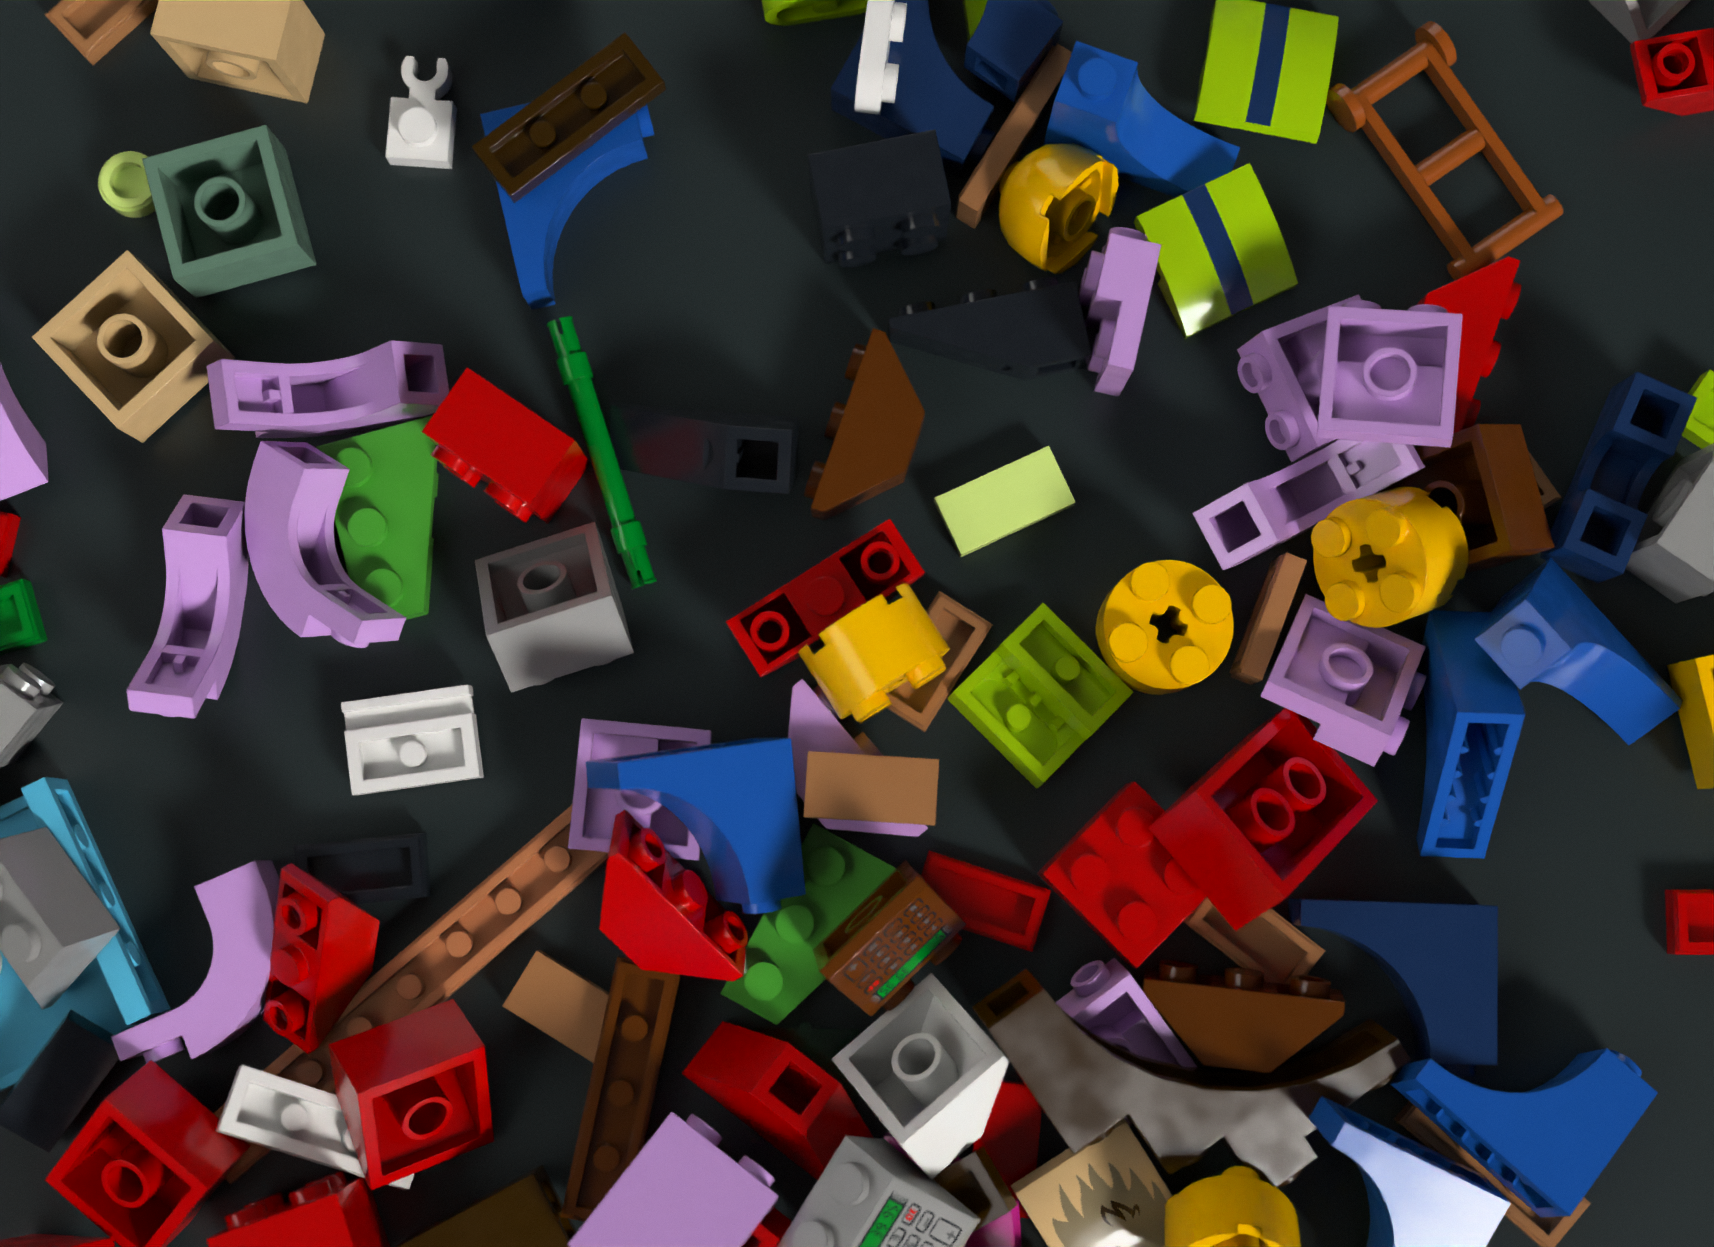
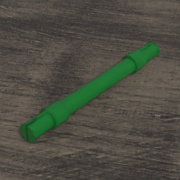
(577, 376)

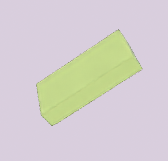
(1004, 501)

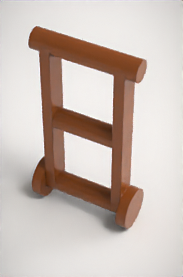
(1435, 55)

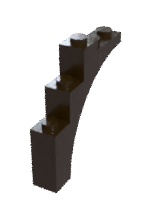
(1178, 1109)

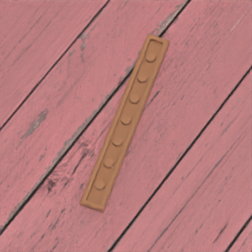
(447, 952)

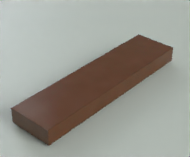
(620, 1083)

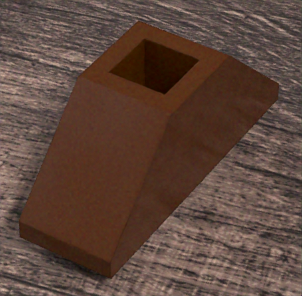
(870, 433)
(1239, 1016)

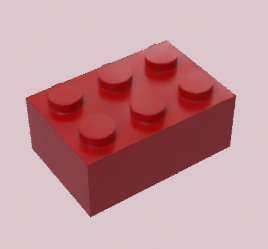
(1263, 817)

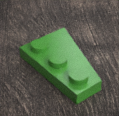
(388, 513)
(780, 954)

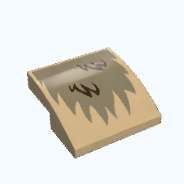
(1098, 1195)

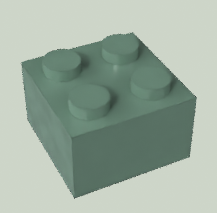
(229, 211)

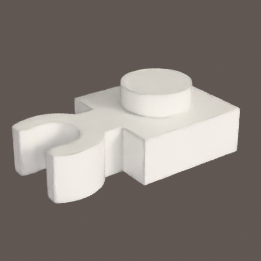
(422, 125)

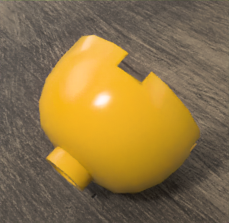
(1053, 202)

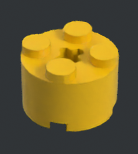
(1388, 557)
(1197, 611)
(876, 653)
(1231, 1212)

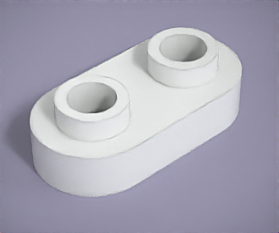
(876, 76)

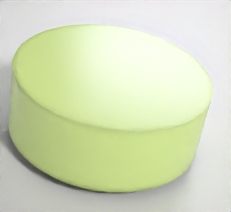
(125, 185)

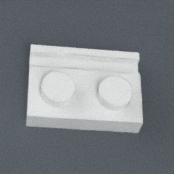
(412, 740)

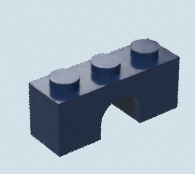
(1629, 442)

